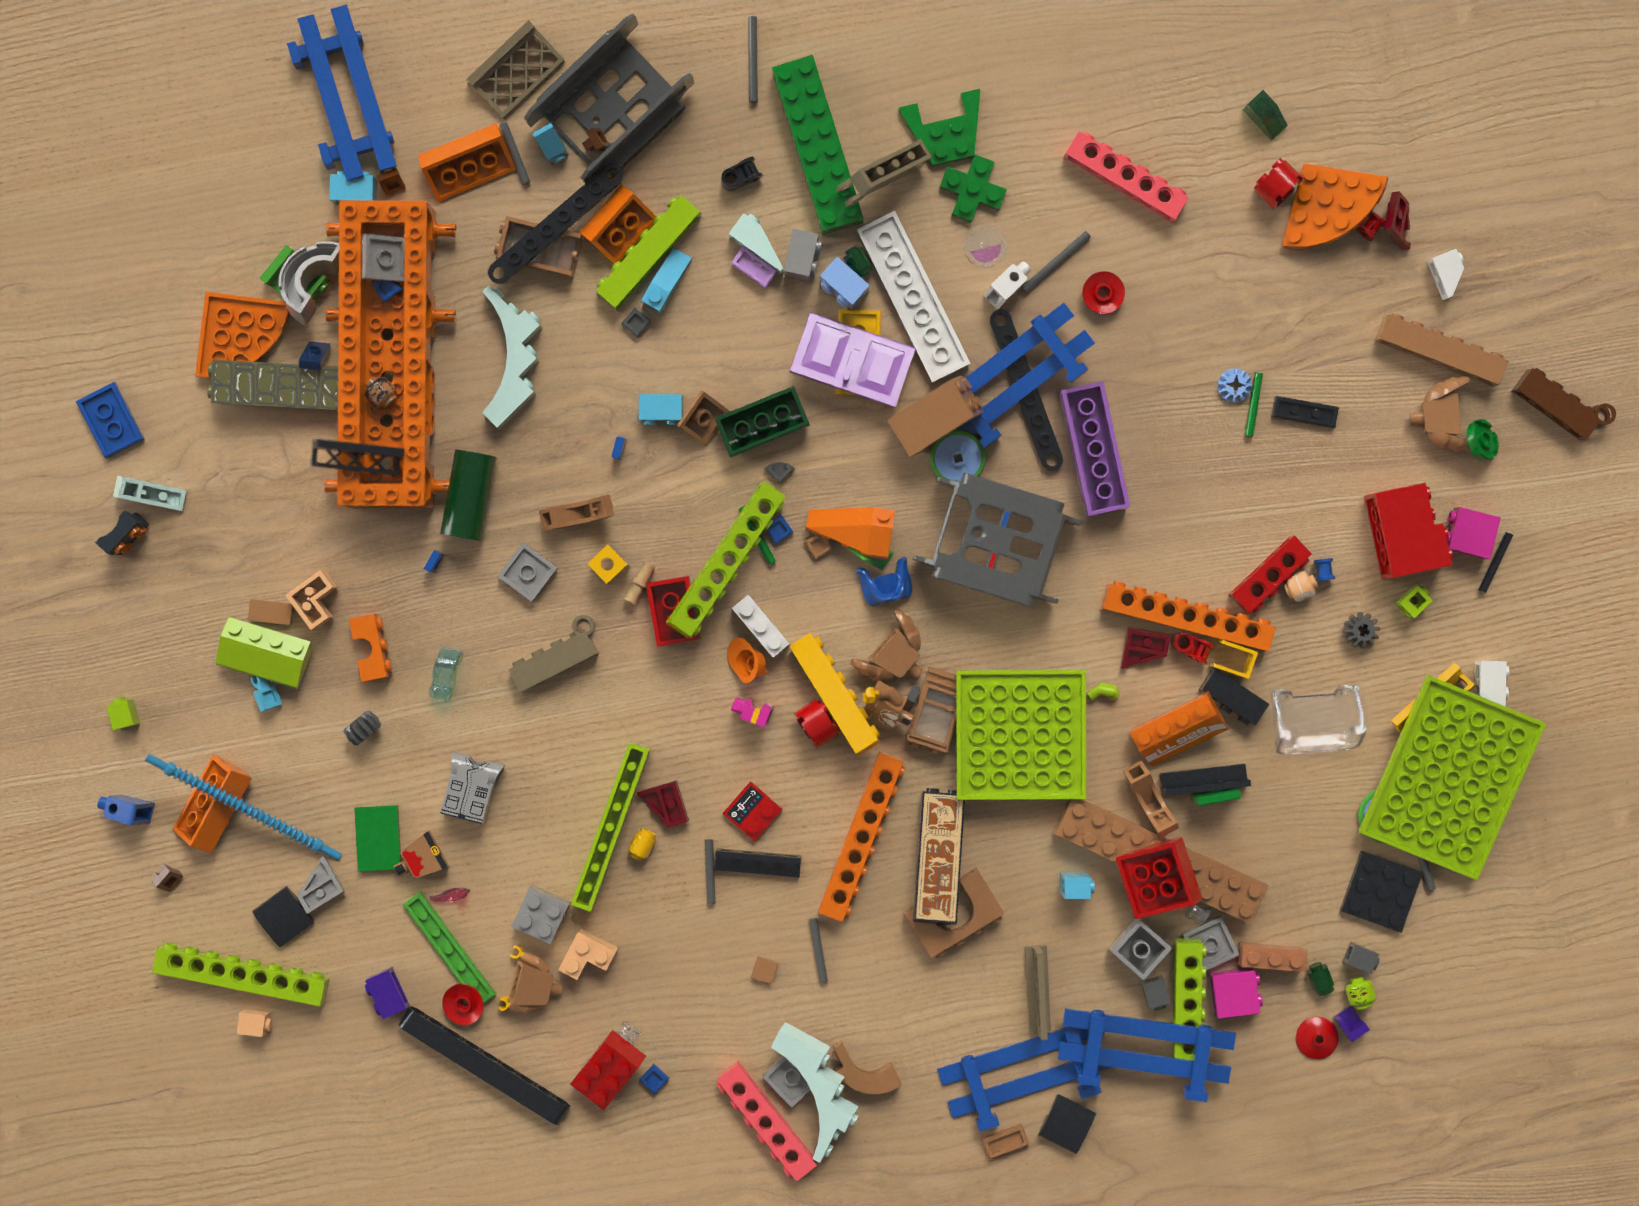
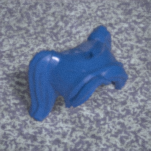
(887, 587)

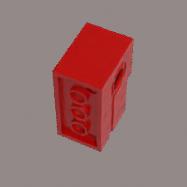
(1406, 531)

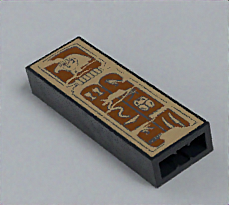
(939, 857)

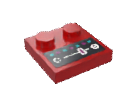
(752, 811)

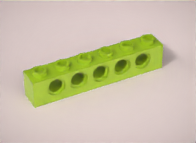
(1183, 950)

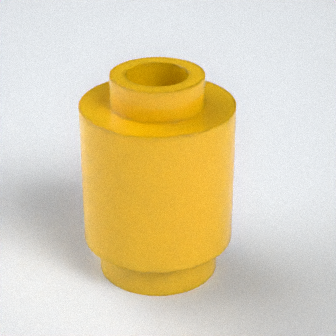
(642, 844)

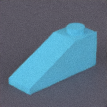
(666, 281)

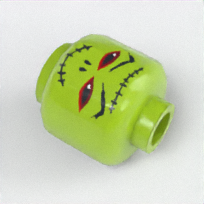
(1360, 993)

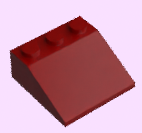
(1159, 878)

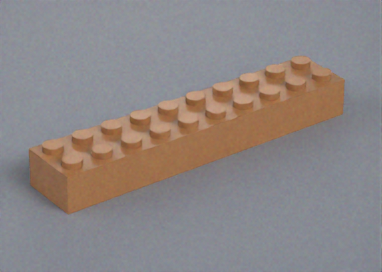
(1114, 836)

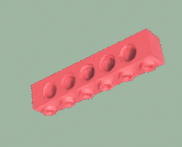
(1131, 188)
(738, 1075)

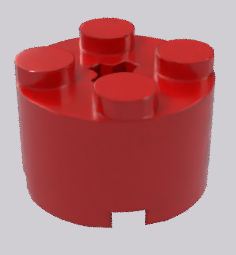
(1278, 184)
(816, 723)

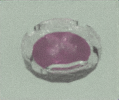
(985, 246)

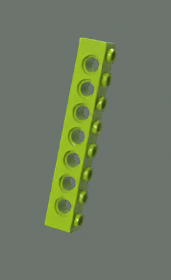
(679, 618)
(165, 965)

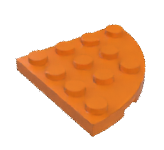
(1330, 205)
(238, 329)

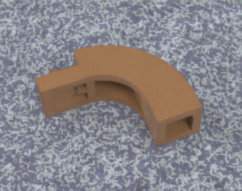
(576, 513)
(1150, 799)
(865, 1081)

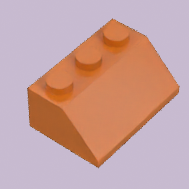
(618, 224)

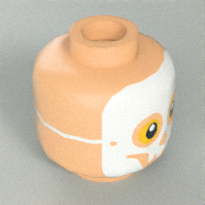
(1301, 586)

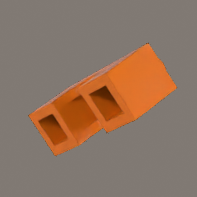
(377, 664)

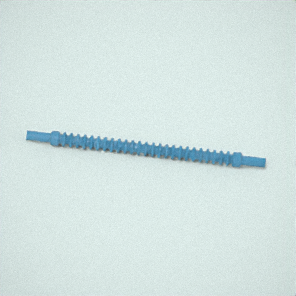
(315, 844)

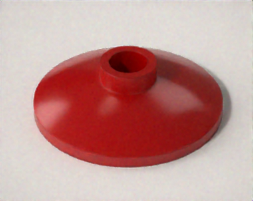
(1111, 285)
(457, 1010)
(1309, 1030)

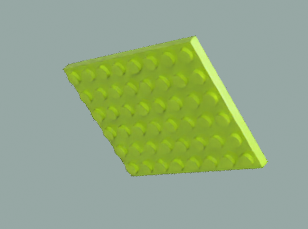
(1452, 777)

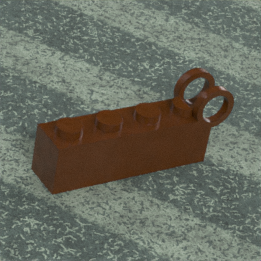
(1560, 406)

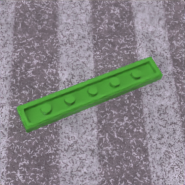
(447, 945)

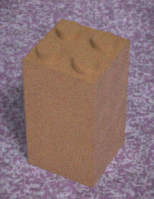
(936, 415)

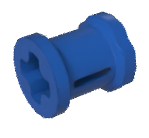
(1324, 569)

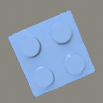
(843, 283)

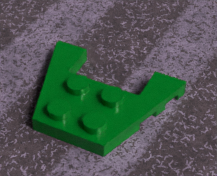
(949, 138)

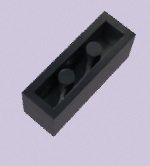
(1234, 697)

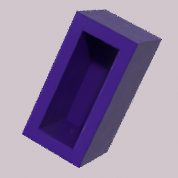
(387, 993)

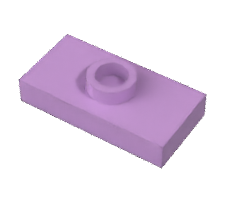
(754, 267)

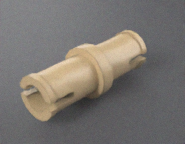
(639, 583)

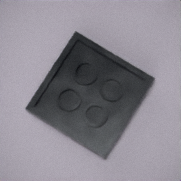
(1381, 891)

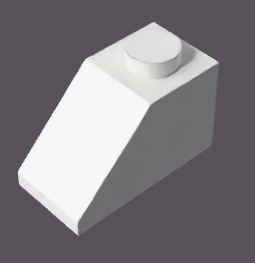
(1447, 272)

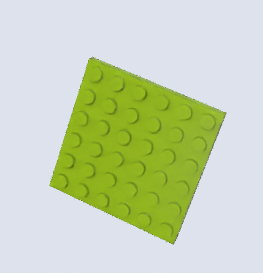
(1020, 734)

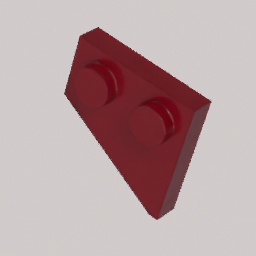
(1398, 219)
(1144, 646)
(666, 803)

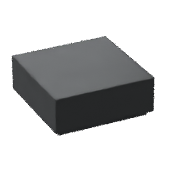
(636, 322)

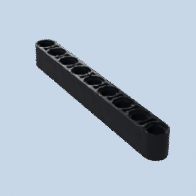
(484, 1065)

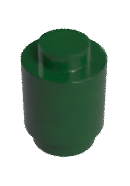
(857, 261)
(1320, 978)

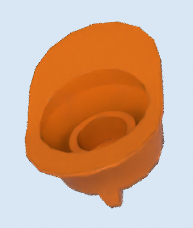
(745, 660)

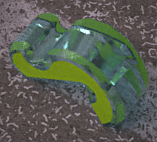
(445, 673)

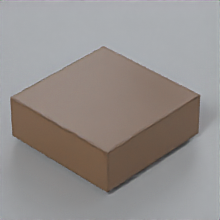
(818, 546)
(764, 970)

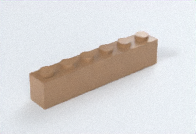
(1442, 350)

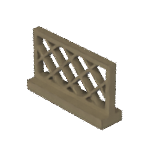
(499, 58)
(1038, 990)

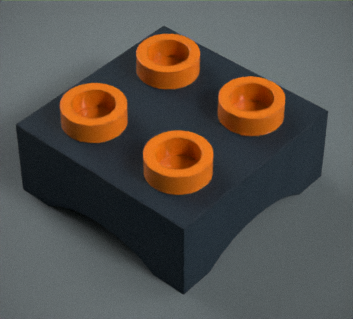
(124, 534)

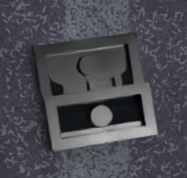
(283, 916)
(1067, 1124)

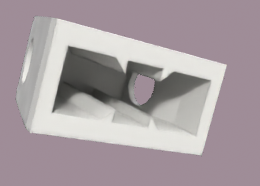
(1007, 284)

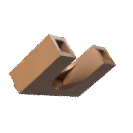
(984, 911)

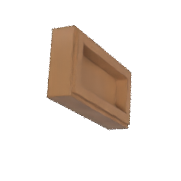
(270, 612)
(1005, 1141)

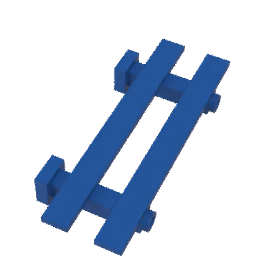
(316, 51)
(1062, 357)
(1093, 1054)
(982, 1098)

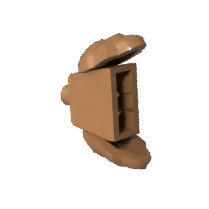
(1442, 415)
(895, 654)

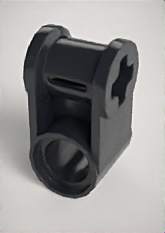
(742, 174)

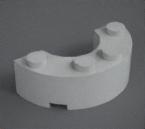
(300, 270)

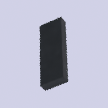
(1305, 412)

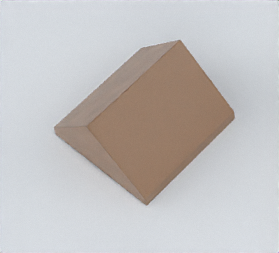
(700, 418)

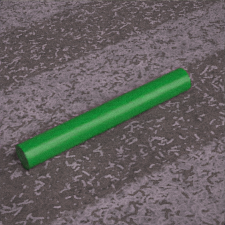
(1253, 407)
(762, 544)

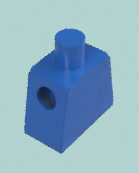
(126, 809)

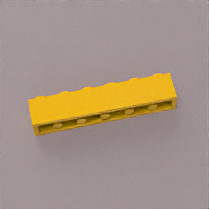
(834, 693)

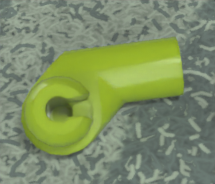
(1103, 689)

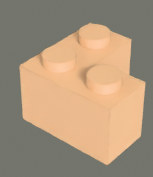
(308, 596)
(587, 948)

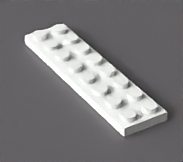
(913, 296)

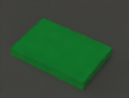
(377, 837)

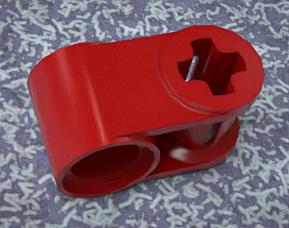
(1370, 226)
(1196, 648)

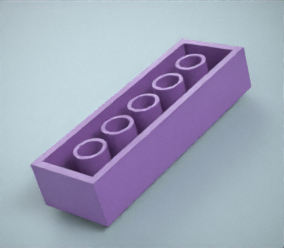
(1094, 449)

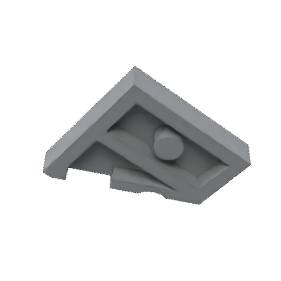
(320, 888)

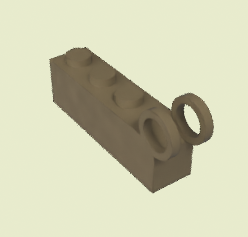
(886, 170)
(556, 659)

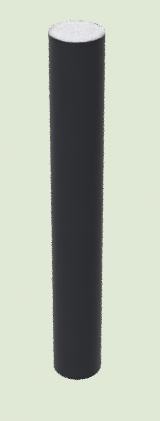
(1495, 562)

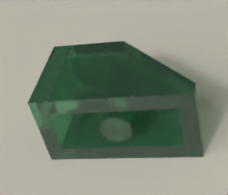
(1266, 115)

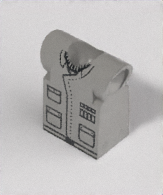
(470, 788)

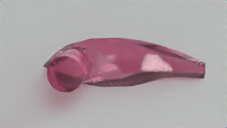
(451, 895)

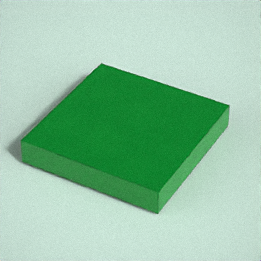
(1215, 796)

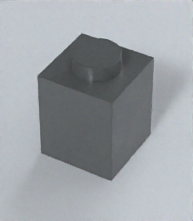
(1361, 958)
(1156, 992)

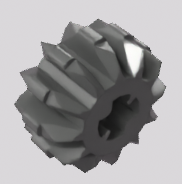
(1354, 633)
(362, 728)

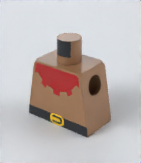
(421, 857)

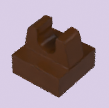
(596, 140)
(391, 181)
(167, 878)

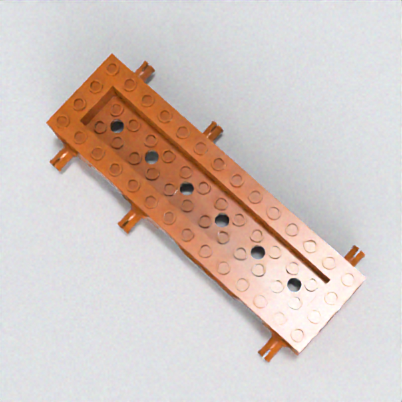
(407, 355)

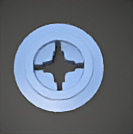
(1228, 392)

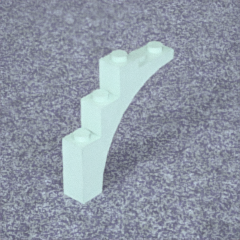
(520, 359)
(811, 1059)

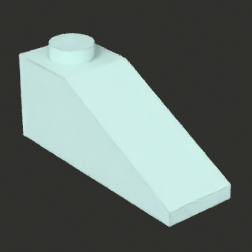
(751, 235)
(149, 493)

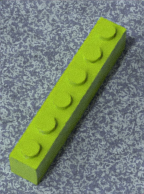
(649, 252)

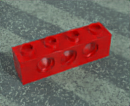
(1242, 593)

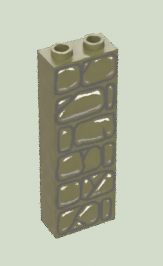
(273, 385)

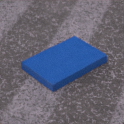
(110, 420)

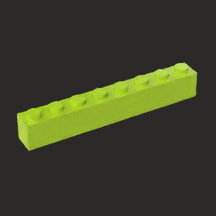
(610, 826)

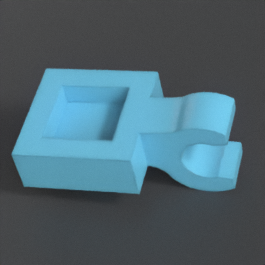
(266, 695)

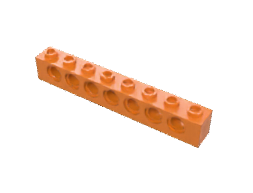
(1263, 630)
(829, 906)

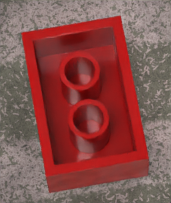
(663, 600)
(608, 1070)

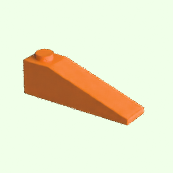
(860, 528)

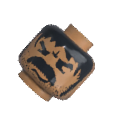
(380, 392)

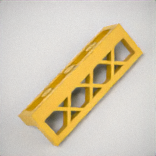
(1450, 676)

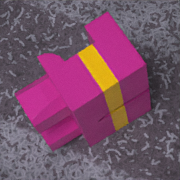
(752, 713)

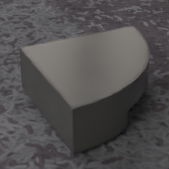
(779, 470)
(911, 698)

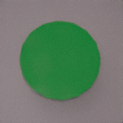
(1482, 440)

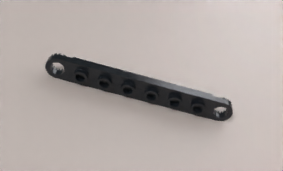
(556, 224)
(1031, 405)

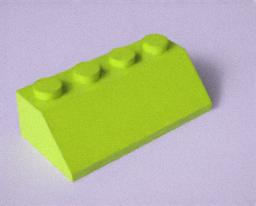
(263, 652)

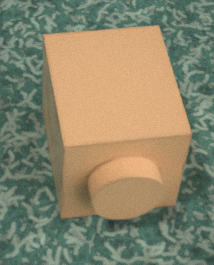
(254, 1023)

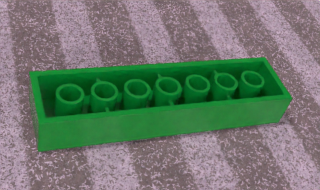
(816, 143)

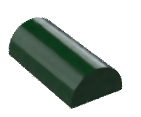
(762, 421)
(468, 495)

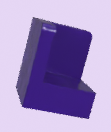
(1351, 1023)

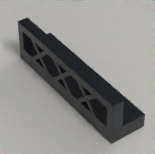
(356, 448)
(1204, 779)
(757, 862)

